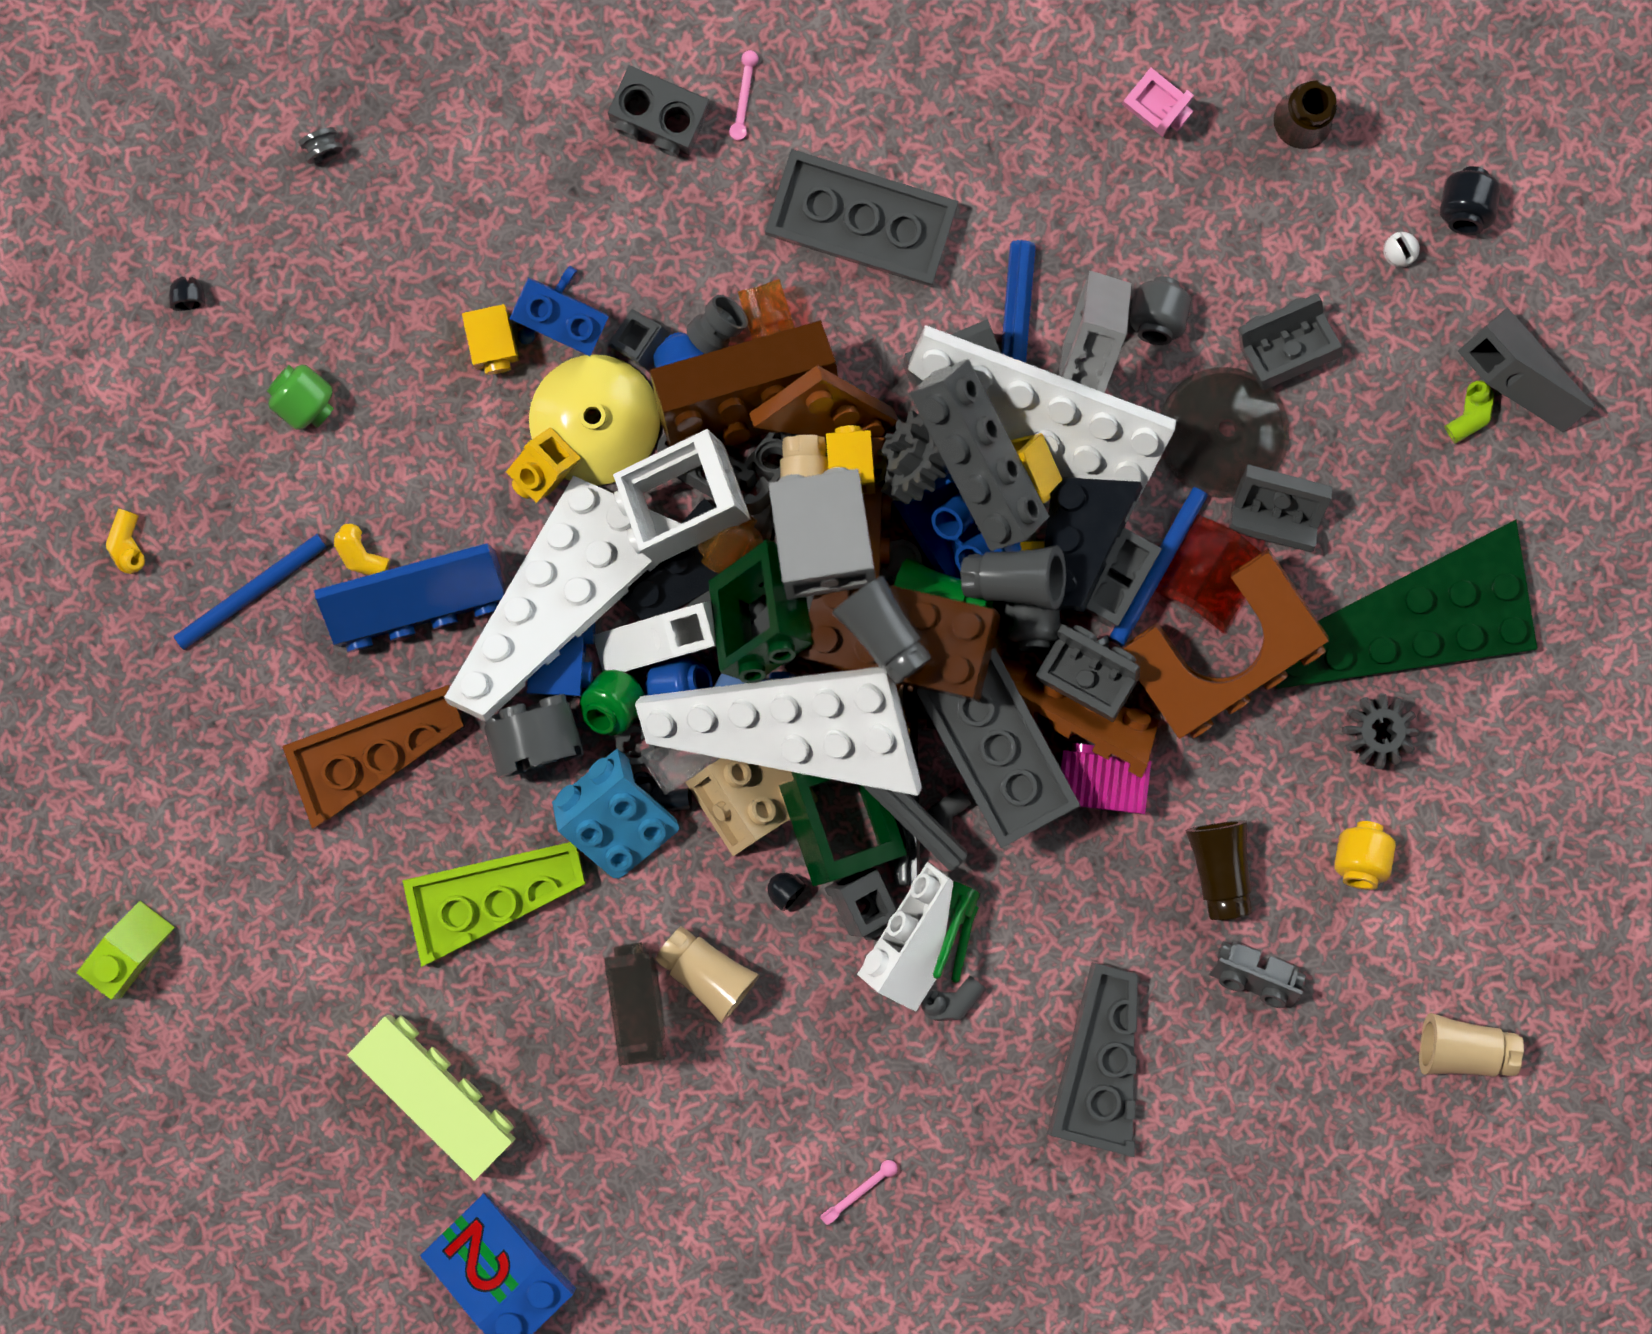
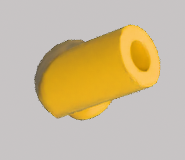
(121, 544)
(353, 553)

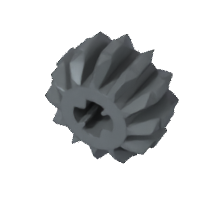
(1365, 734)

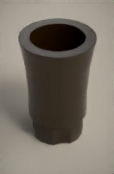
(1297, 125)
(1223, 867)

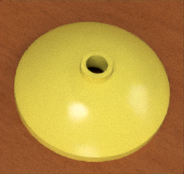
(627, 409)

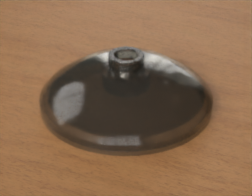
(1197, 449)

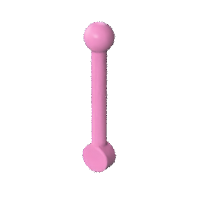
(738, 130)
(887, 1169)

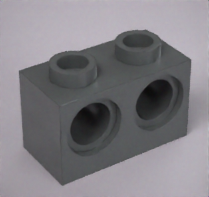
(665, 101)
(1122, 577)

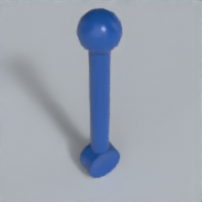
(527, 335)

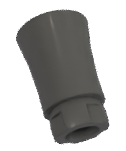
(1016, 576)
(883, 630)

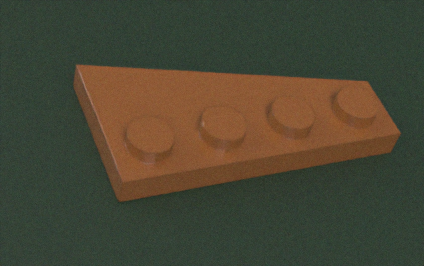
(1127, 738)
(359, 755)

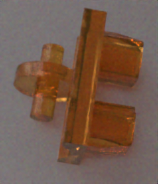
(766, 309)

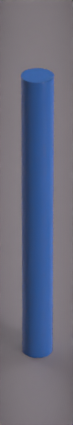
(1168, 550)
(250, 592)

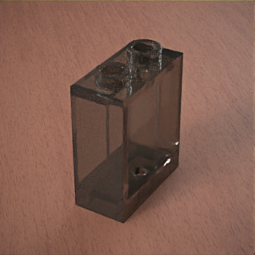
(635, 1004)

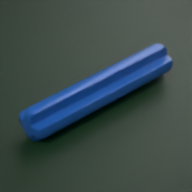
(1018, 299)

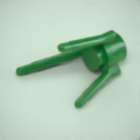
(961, 912)

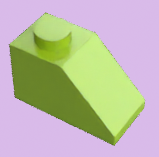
(125, 951)

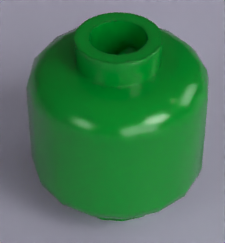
(610, 702)

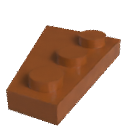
(820, 404)

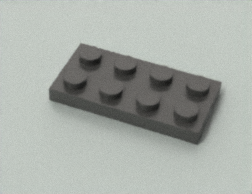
(861, 217)
(1001, 756)

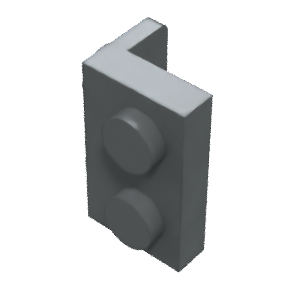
(1288, 341)
(1279, 508)
(1089, 672)

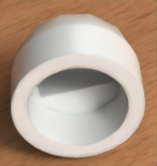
(1394, 252)

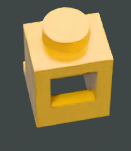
(536, 472)

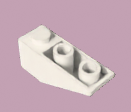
(657, 638)
(909, 947)

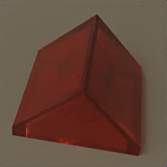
(1202, 571)

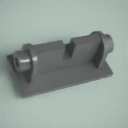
(1276, 984)

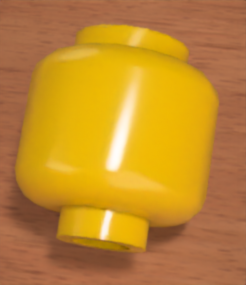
(1365, 855)

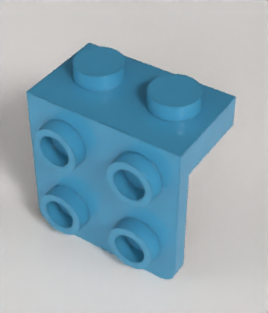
(612, 816)

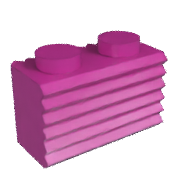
(1104, 782)

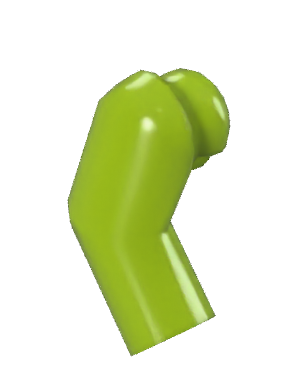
(1476, 412)

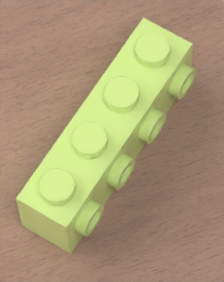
(432, 1096)

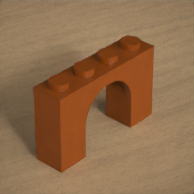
(1192, 698)

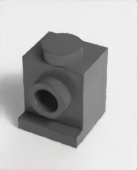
(878, 909)

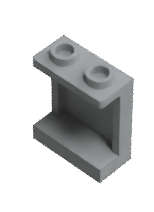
(821, 532)

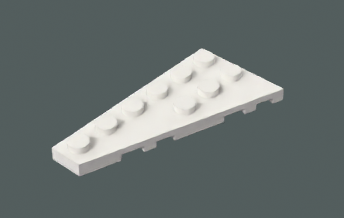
(1083, 427)
(560, 590)
(814, 725)

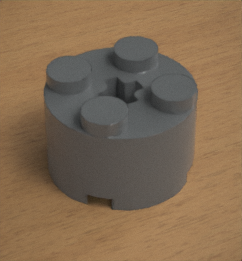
(532, 736)

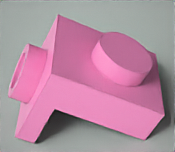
(1159, 103)

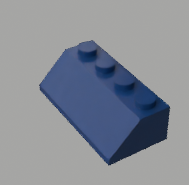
(412, 596)

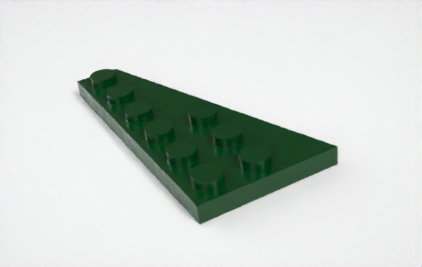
(1441, 614)

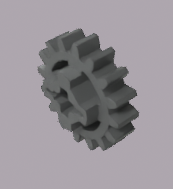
(909, 461)

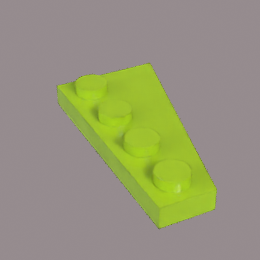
(475, 899)

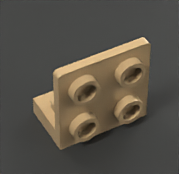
(742, 800)

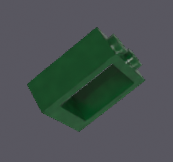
(789, 620)
(813, 841)

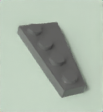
(1098, 1076)

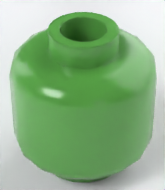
(300, 397)

